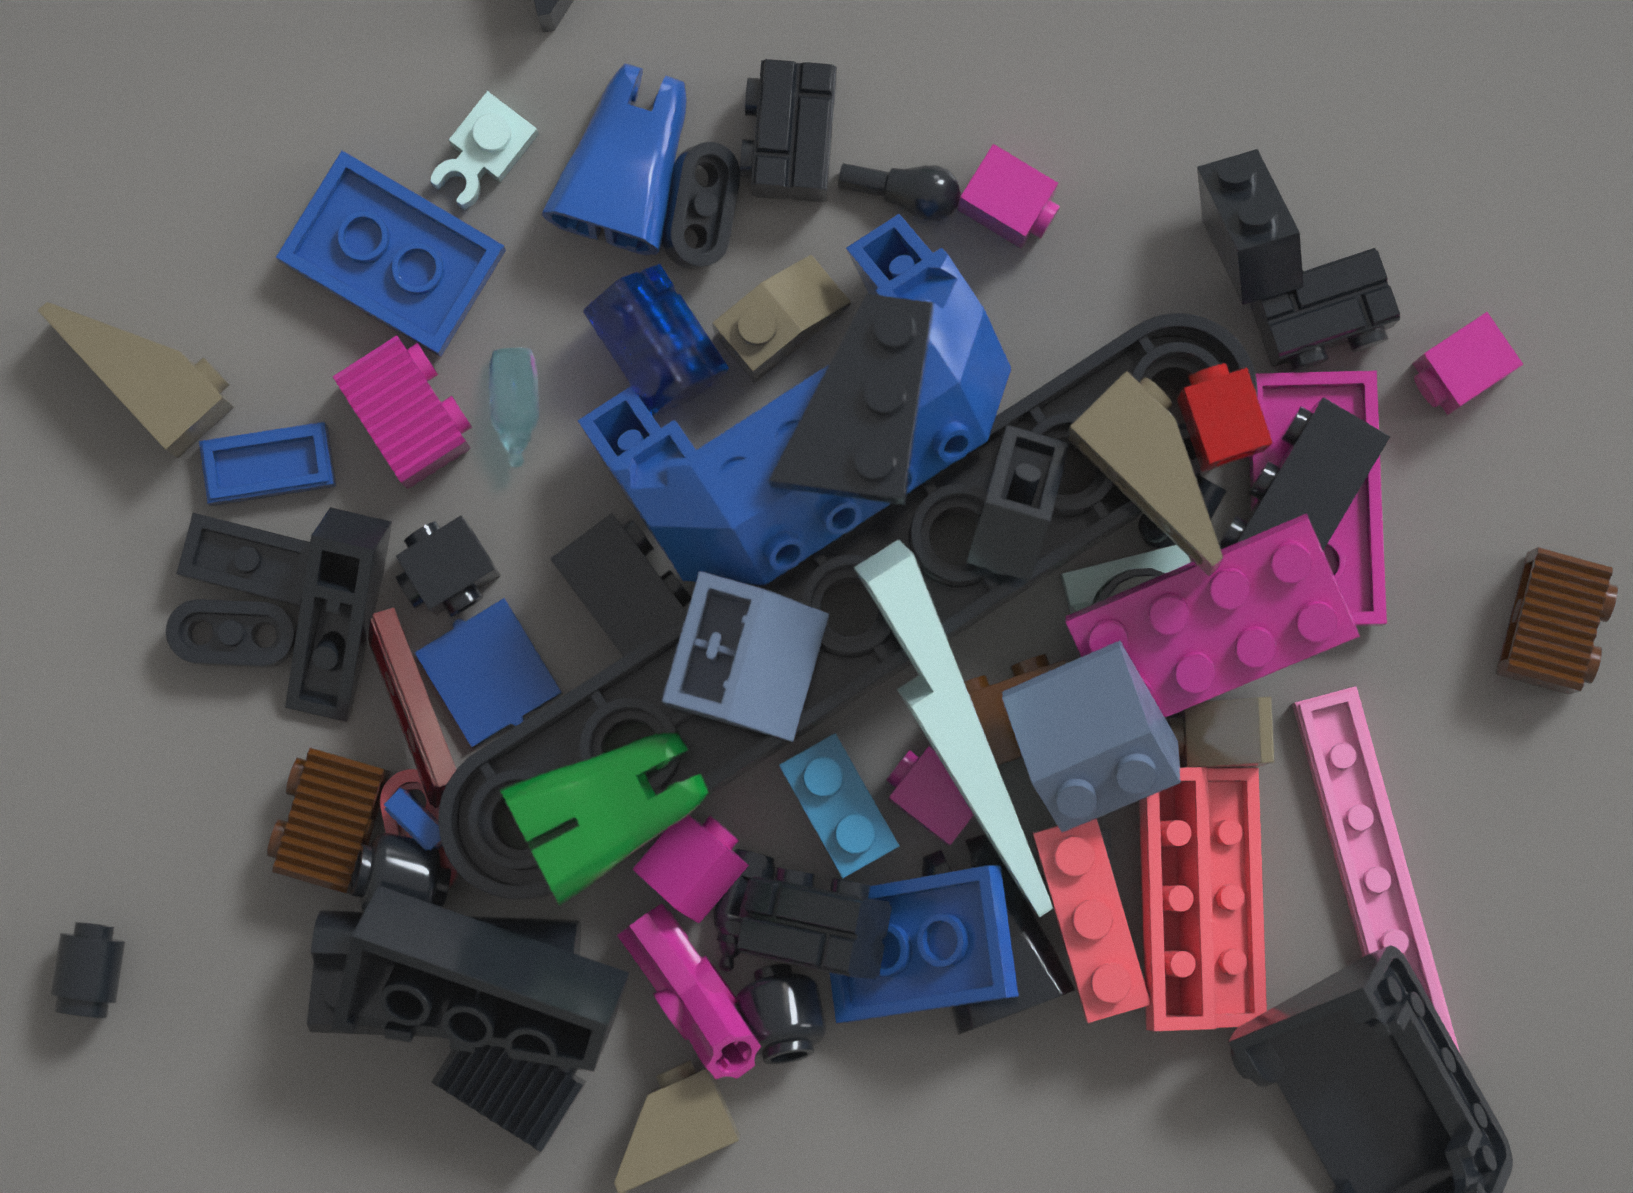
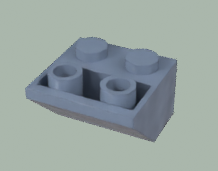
(745, 657)

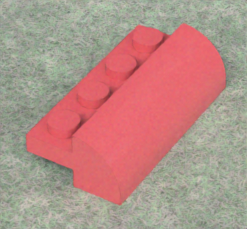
(1203, 901)

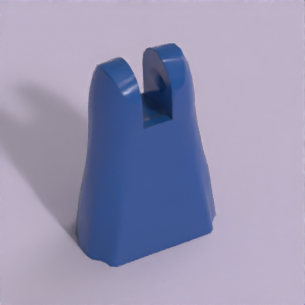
(622, 166)

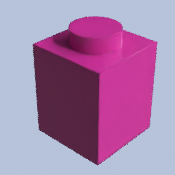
(1010, 197)
(1465, 364)
(929, 795)
(692, 865)

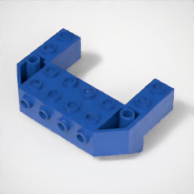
(716, 502)

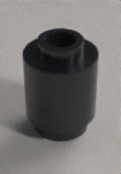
(87, 970)

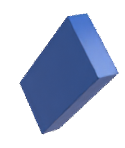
(267, 463)

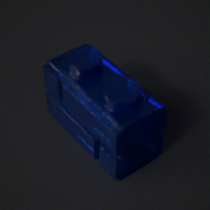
(655, 339)

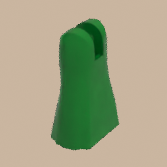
(600, 811)

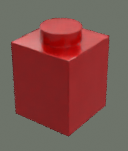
(1223, 416)

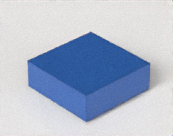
(414, 819)

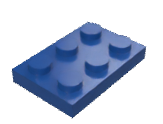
(391, 253)
(940, 950)

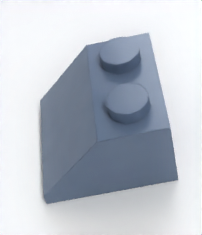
(1092, 736)

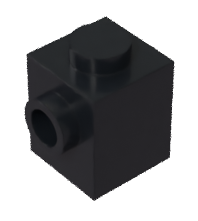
(445, 567)

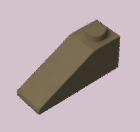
(155, 382)
(1143, 454)

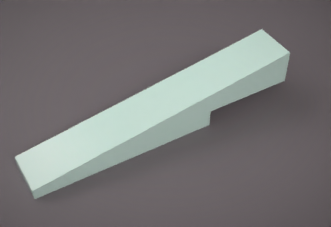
(947, 713)

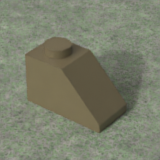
(779, 316)
(1225, 733)
(676, 1126)

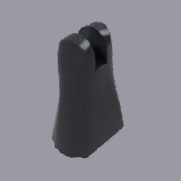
(1036, 963)

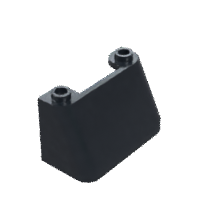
(1377, 1083)

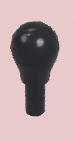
(922, 190)

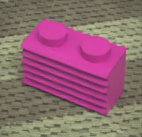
(403, 411)

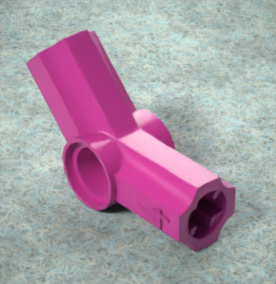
(691, 993)

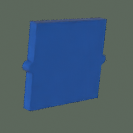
(488, 672)

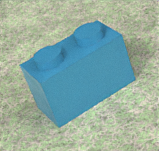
(838, 805)

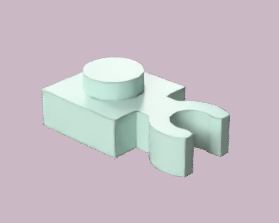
(489, 142)

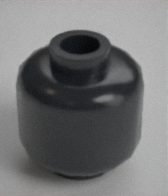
(400, 866)
(782, 1013)

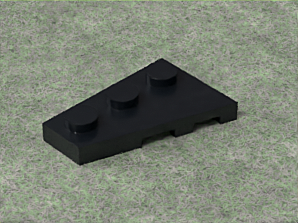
(865, 409)

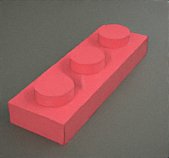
(1091, 920)

